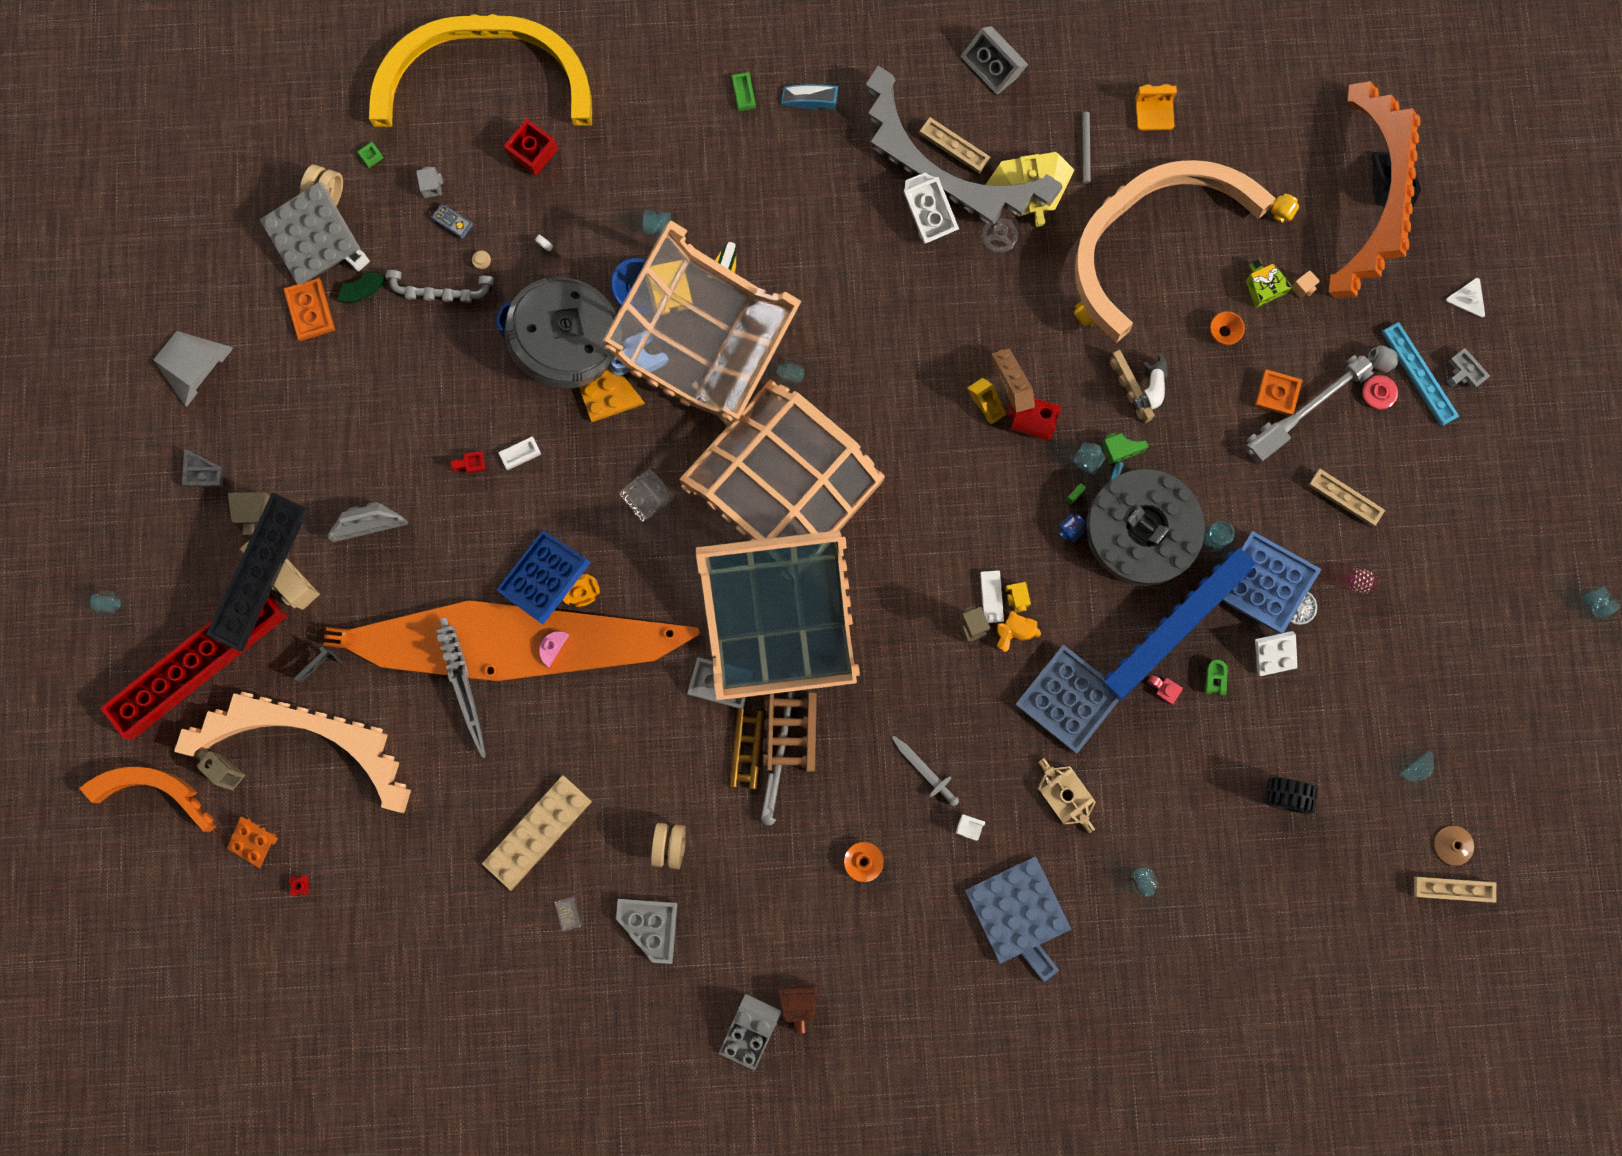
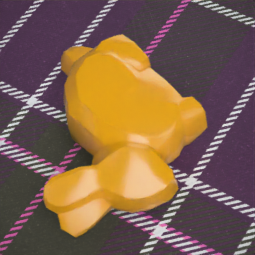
(1018, 628)

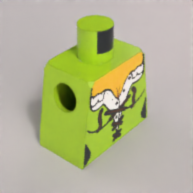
(1266, 283)

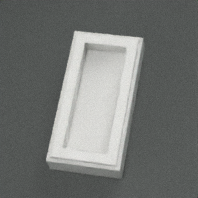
(519, 453)

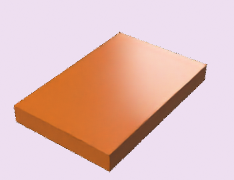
(309, 309)

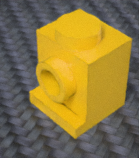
(1018, 596)

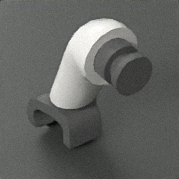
(1155, 393)

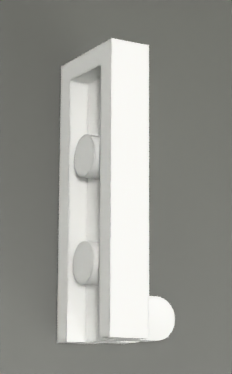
(992, 596)

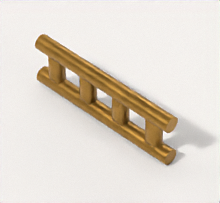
(737, 757)

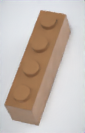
(1013, 380)

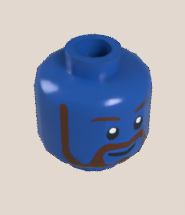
(1072, 528)

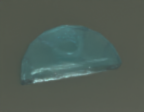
(1420, 768)

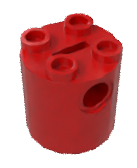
(1037, 421)

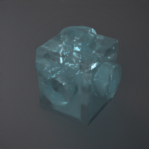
(1089, 458)

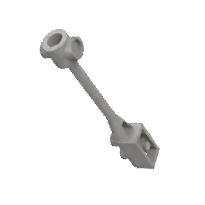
(1277, 434)

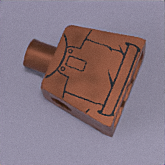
(798, 1005)

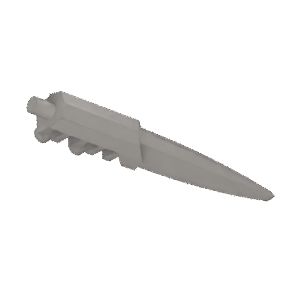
(458, 675)

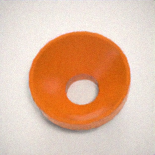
(1232, 322)

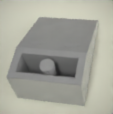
(750, 1032)

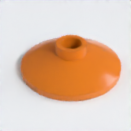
(874, 862)

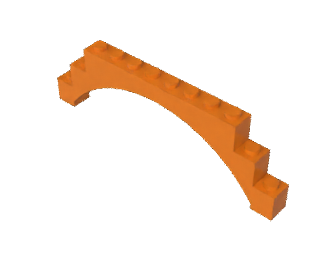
(1391, 233)

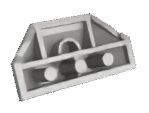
(364, 521)

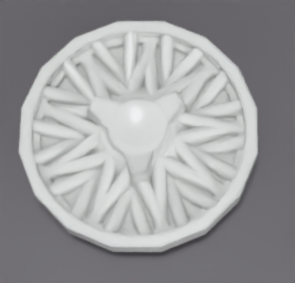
(1306, 610)

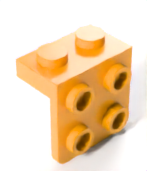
(1155, 107)

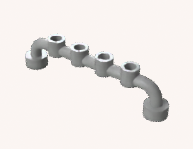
(447, 294)

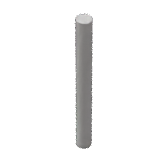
(1086, 147)

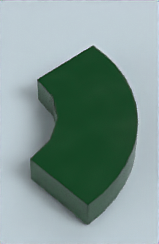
(361, 289)

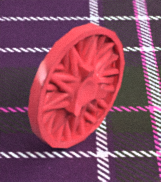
(1379, 392)

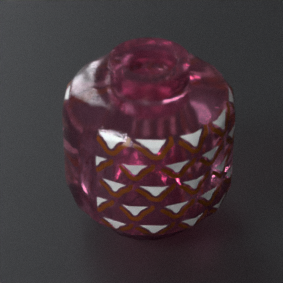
(1361, 580)

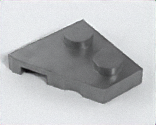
(200, 472)

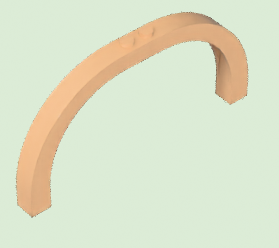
(1194, 172)

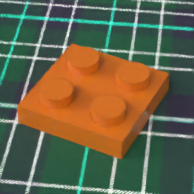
(1278, 392)

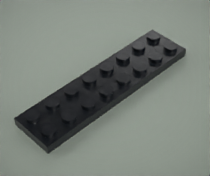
(257, 571)

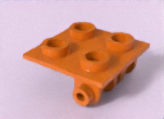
(251, 841)

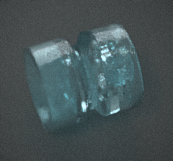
(655, 222)
(1219, 535)
(1602, 604)

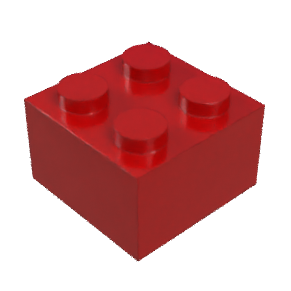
(531, 147)

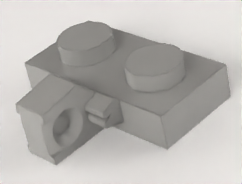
(1467, 370)

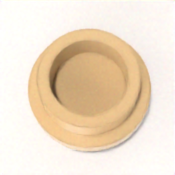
(481, 259)

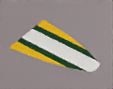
(728, 257)

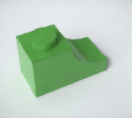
(1120, 448)

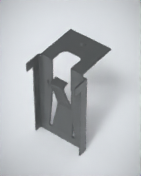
(311, 667)

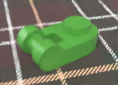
(1216, 671)

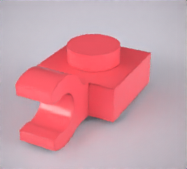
(1166, 690)

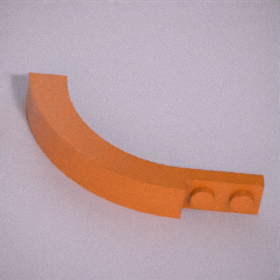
(112, 781)

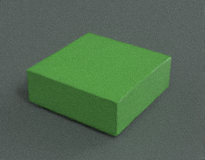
(370, 154)
(1075, 494)

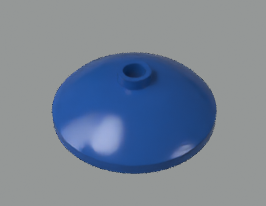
(624, 277)

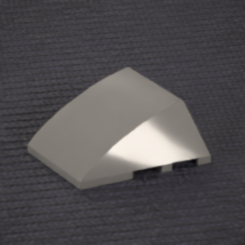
(188, 361)

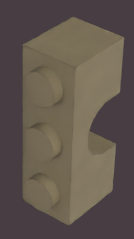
(973, 624)

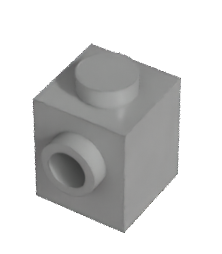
(429, 182)

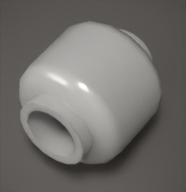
(1383, 358)

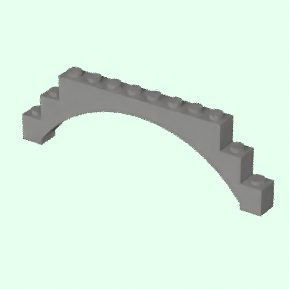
(982, 199)

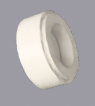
(544, 243)

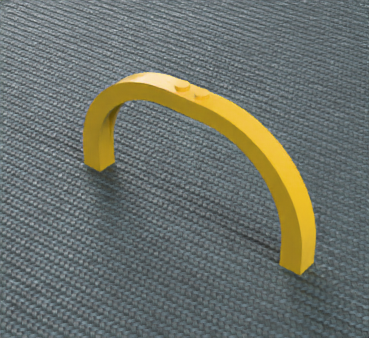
(476, 27)

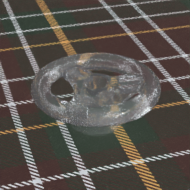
(1001, 227)

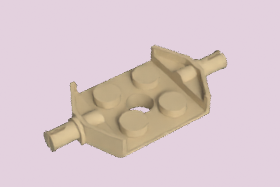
(1052, 786)

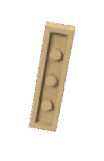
(954, 145)
(1128, 380)
(1346, 497)
(1455, 889)

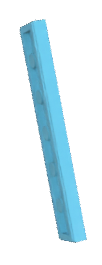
(1420, 374)

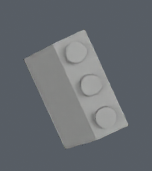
(993, 59)

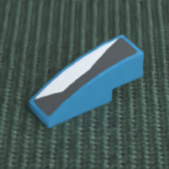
(810, 96)

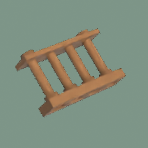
(807, 741)

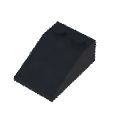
(1382, 179)

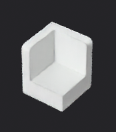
(969, 827)

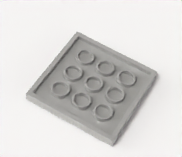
(310, 233)

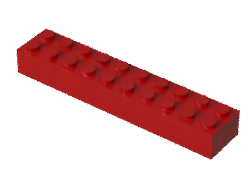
(180, 675)

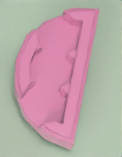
(551, 646)

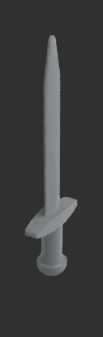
(926, 772)

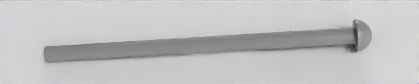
(773, 779)

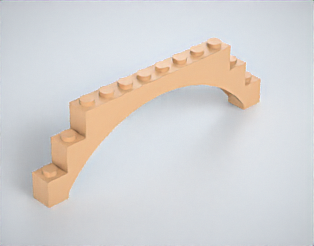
(251, 713)

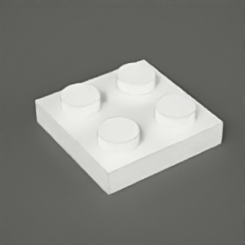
(1276, 653)

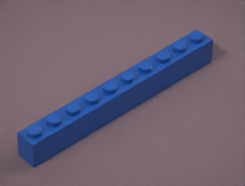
(1179, 624)

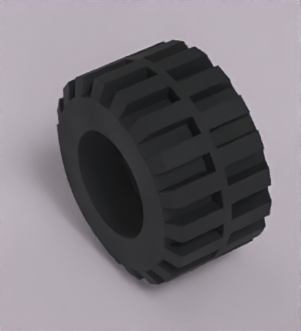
(1291, 795)

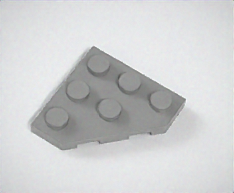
(650, 926)

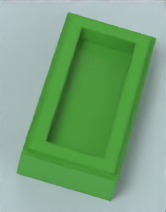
(743, 91)

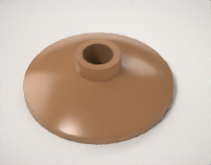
(1445, 848)

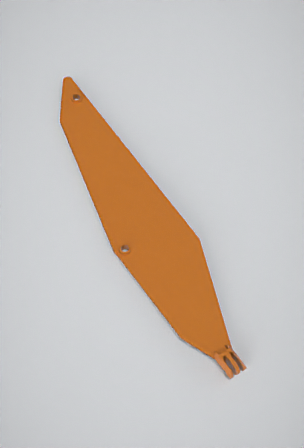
(509, 641)

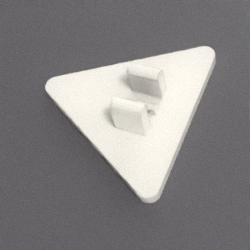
(1469, 298)

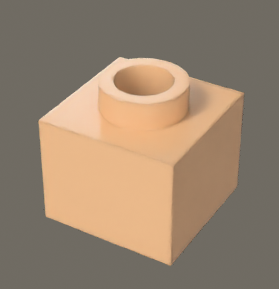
(1305, 284)

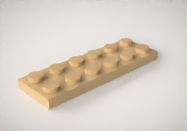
(537, 832)

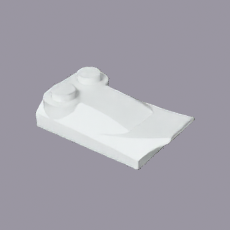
(929, 207)

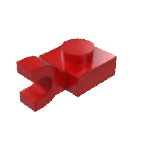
(472, 462)

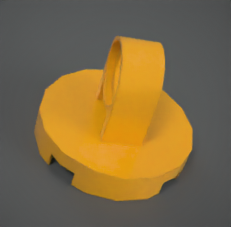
(583, 591)

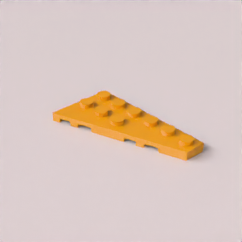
(609, 396)

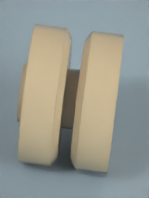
(331, 180)
(668, 845)

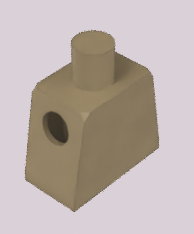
(247, 509)
(219, 769)

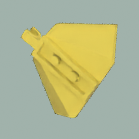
(1031, 169)

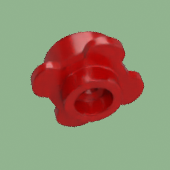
(303, 881)

